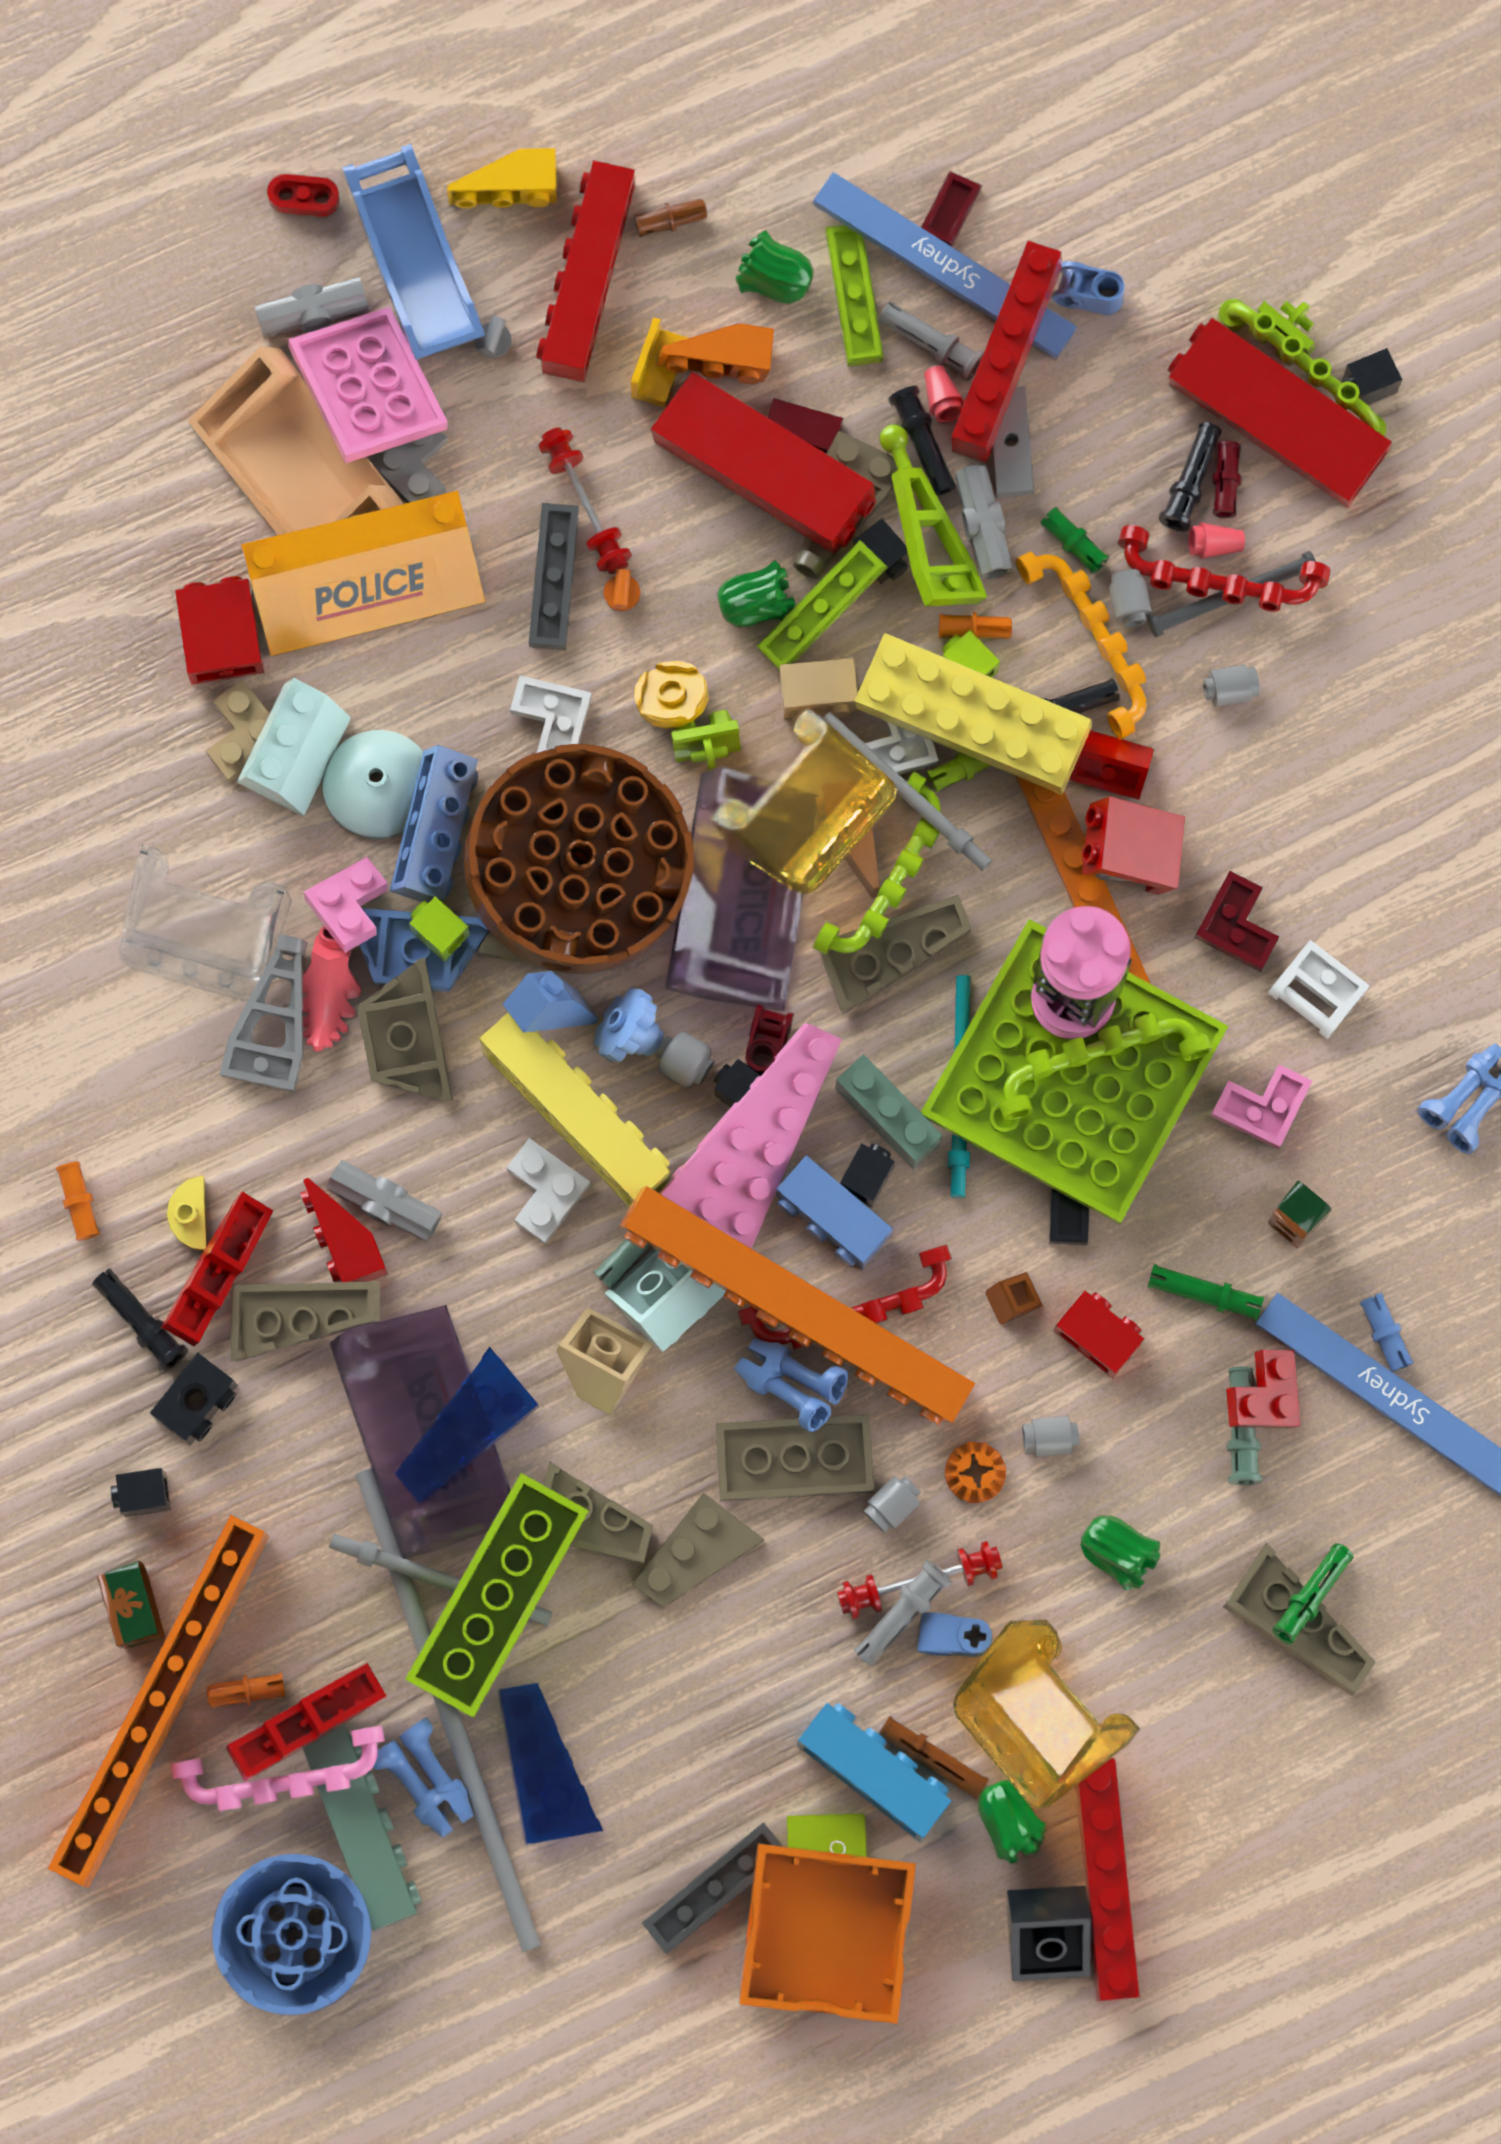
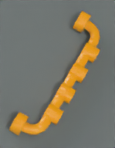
(1093, 618)

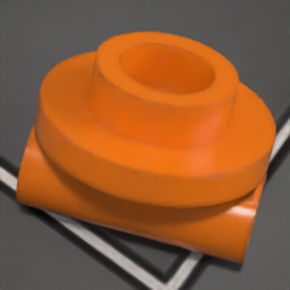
(622, 591)

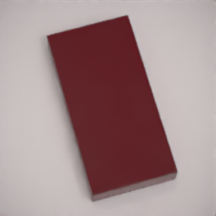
(951, 207)
(808, 424)

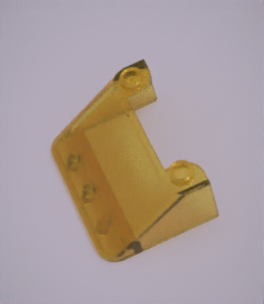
(811, 810)
(1032, 1718)

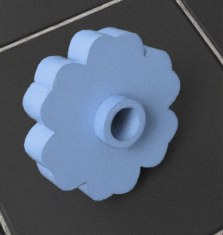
(629, 1027)

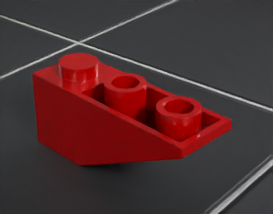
(349, 1242)

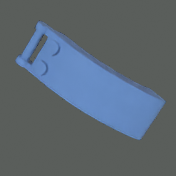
(414, 256)

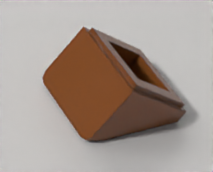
(1013, 1298)

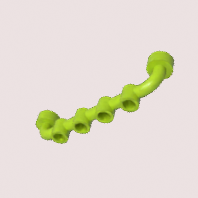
(1235, 314)
(891, 891)
(1111, 1042)

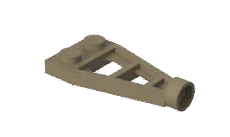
(870, 464)

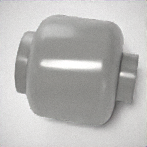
(684, 1059)

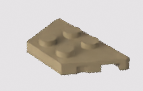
(405, 1035)

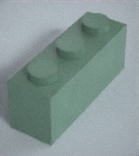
(888, 1111)

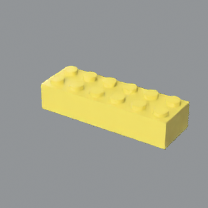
(973, 713)
(575, 1110)

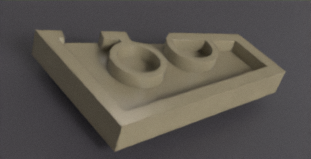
(608, 1525)

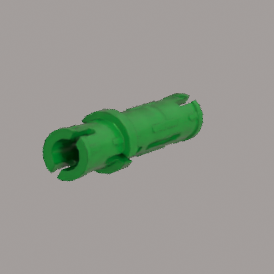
(1206, 1292)
(1291, 1621)

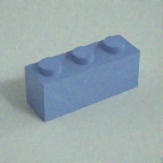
(833, 1213)

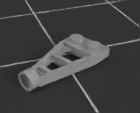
(261, 1063)

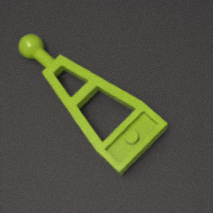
(936, 584)

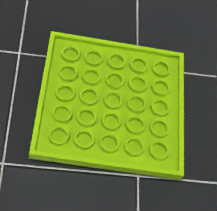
(1089, 1124)

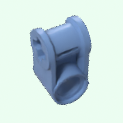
(1086, 288)
(945, 1634)

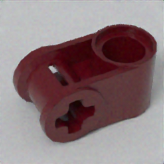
(767, 1035)

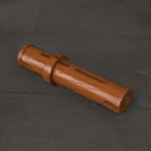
(933, 1758)

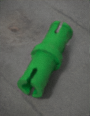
(1074, 540)

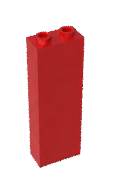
(1278, 411)
(764, 463)

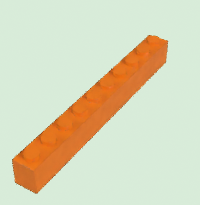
(796, 1305)
(159, 1702)

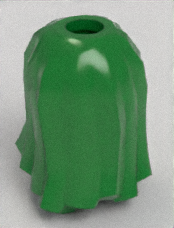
(774, 270)
(755, 596)
(1119, 1550)
(1010, 1821)

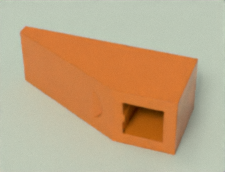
(731, 351)

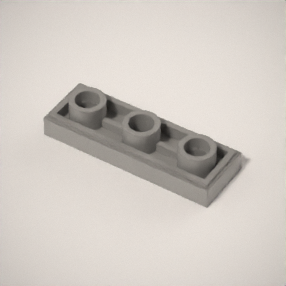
(1014, 463)

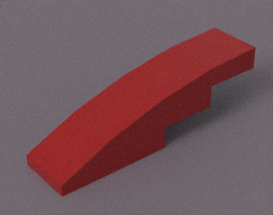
(217, 1269)
(306, 1722)

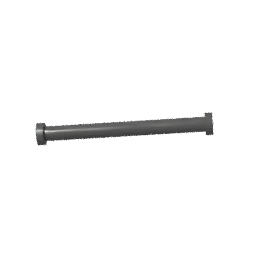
(1215, 601)

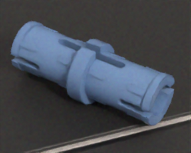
(1386, 1332)

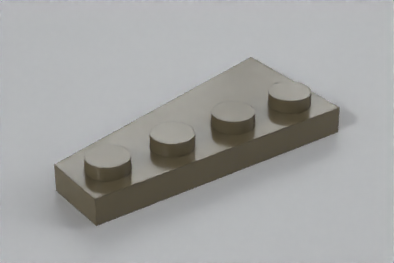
(1321, 1644)

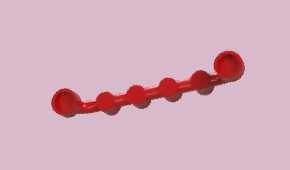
(1234, 587)
(875, 1310)

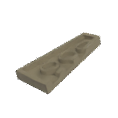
(902, 947)
(294, 1313)

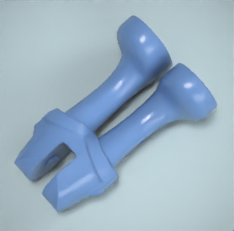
(1439, 1112)
(778, 1363)
(427, 1811)

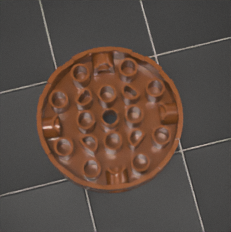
(535, 892)

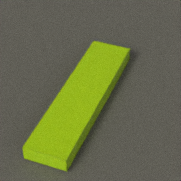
(854, 296)
(822, 606)

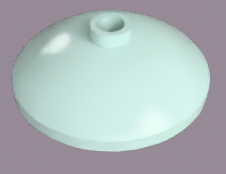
(366, 806)

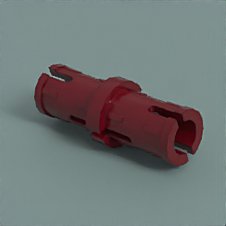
(1227, 479)

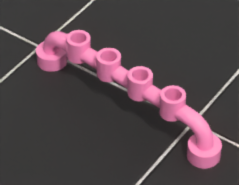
(298, 1784)

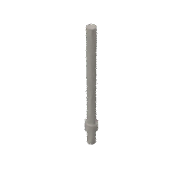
(958, 839)
(370, 1554)

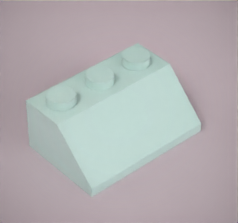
(295, 746)
(662, 1299)

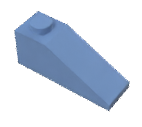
(548, 1003)

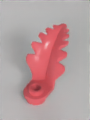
(328, 988)

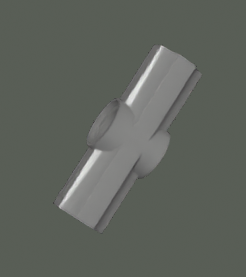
(311, 307)
(983, 521)
(384, 1201)

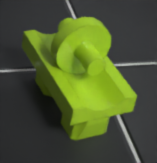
(1288, 327)
(707, 741)

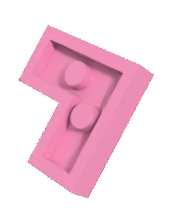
(339, 902)
(1266, 1116)

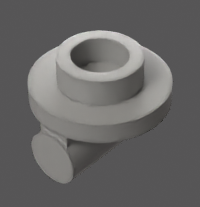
(496, 339)

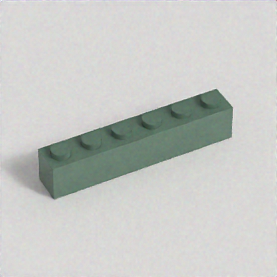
(364, 1835)

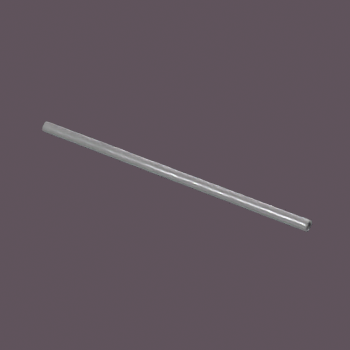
(454, 1728)

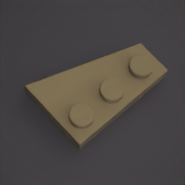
(694, 1551)

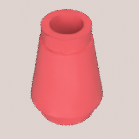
(943, 397)
(1214, 540)

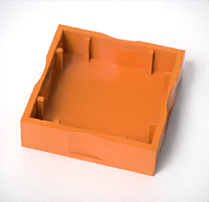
(827, 1933)

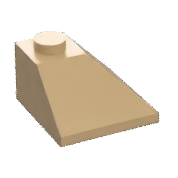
(601, 1359)

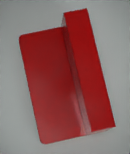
(1113, 765)

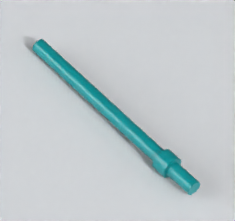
(959, 1158)

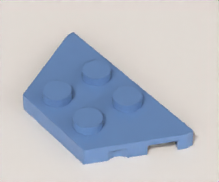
(398, 948)

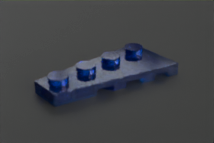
(472, 1422)
(545, 1782)

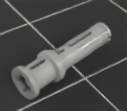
(945, 348)
(914, 1599)

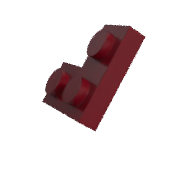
(1227, 924)

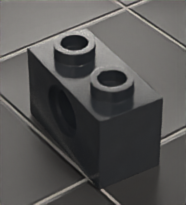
(201, 1377)

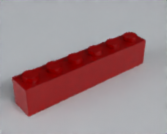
(587, 272)
(1006, 351)
(1107, 1885)

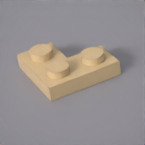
(247, 718)

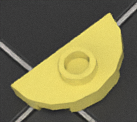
(188, 1213)

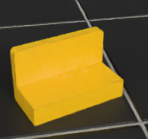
(649, 381)

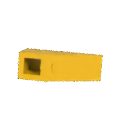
(517, 178)

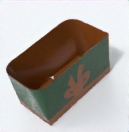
(1299, 1214)
(131, 1605)

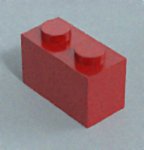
(1099, 1333)

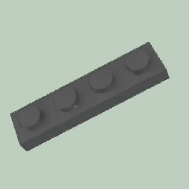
(554, 576)
(708, 1891)

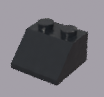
(1049, 1933)

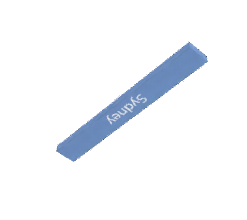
(931, 257)
(1383, 1391)

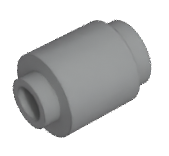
(1130, 598)
(1231, 685)
(1050, 1436)
(893, 1503)

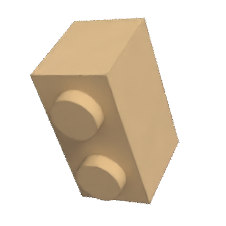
(819, 687)

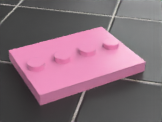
(367, 384)

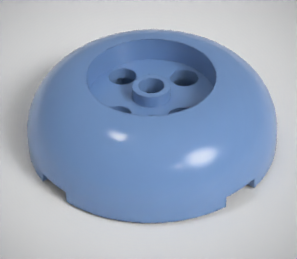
(245, 1930)

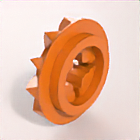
(965, 1487)

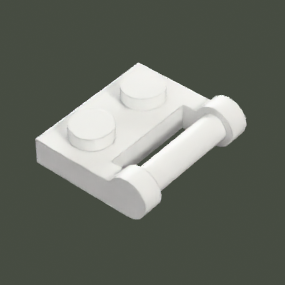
(1325, 979)

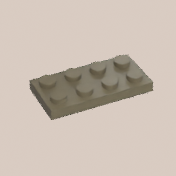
(787, 1461)

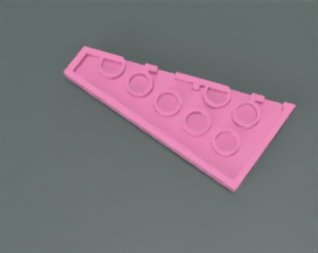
(748, 1150)

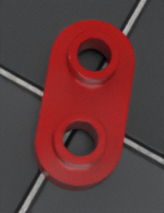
(305, 193)

